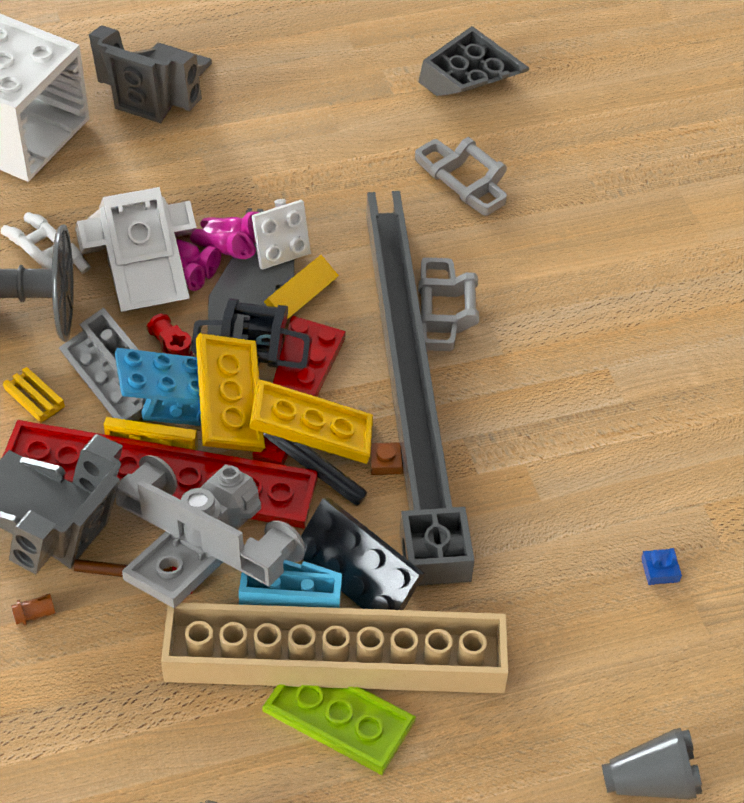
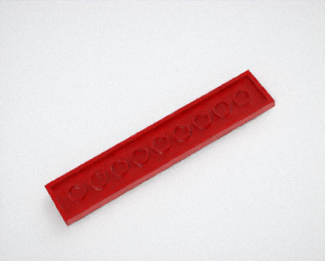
(282, 489)

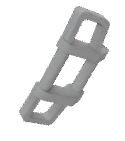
(453, 160)
(451, 287)

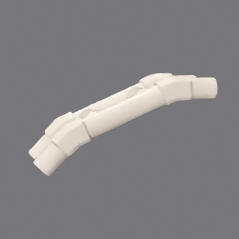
(43, 230)

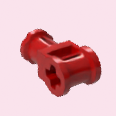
(171, 337)

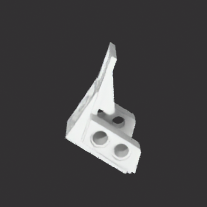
(140, 245)

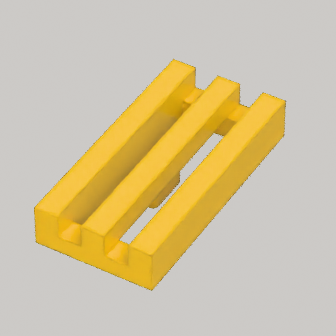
(45, 390)

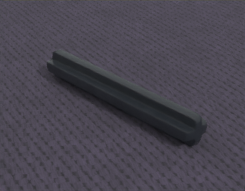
(326, 471)

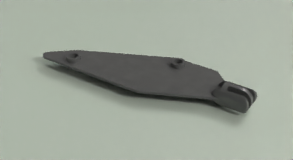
(247, 283)

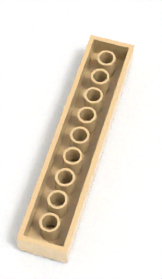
(335, 647)

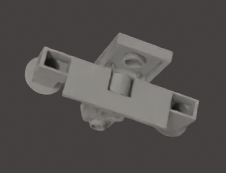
(200, 531)

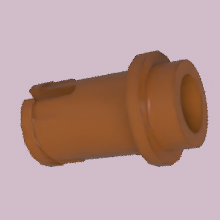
(33, 609)

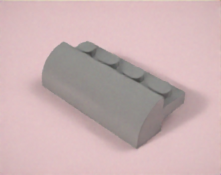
(94, 360)

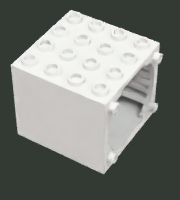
(39, 96)

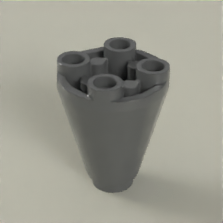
(656, 769)

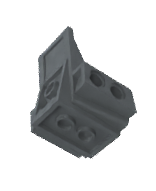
(148, 79)
(52, 513)

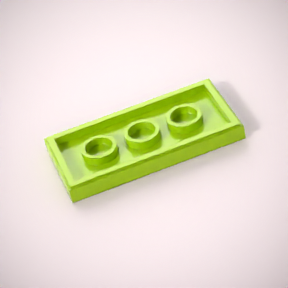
(344, 720)

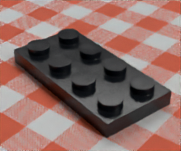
(370, 568)

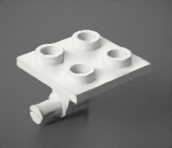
(281, 233)

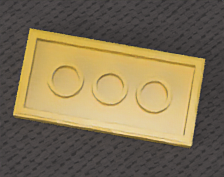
(227, 391)
(312, 421)

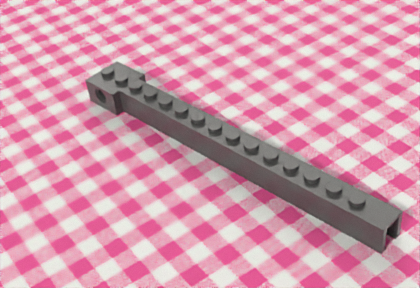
(431, 531)

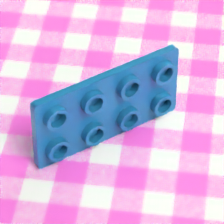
(165, 382)

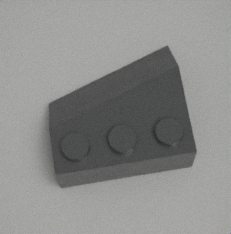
(467, 64)

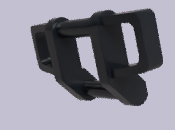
(279, 315)

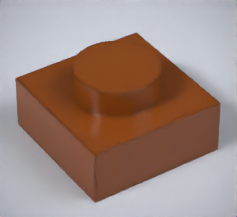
(385, 458)

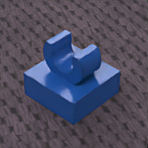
(661, 566)

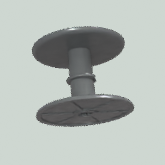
(47, 283)

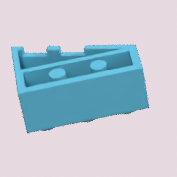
(298, 586)

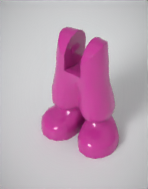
(228, 234)
(197, 265)

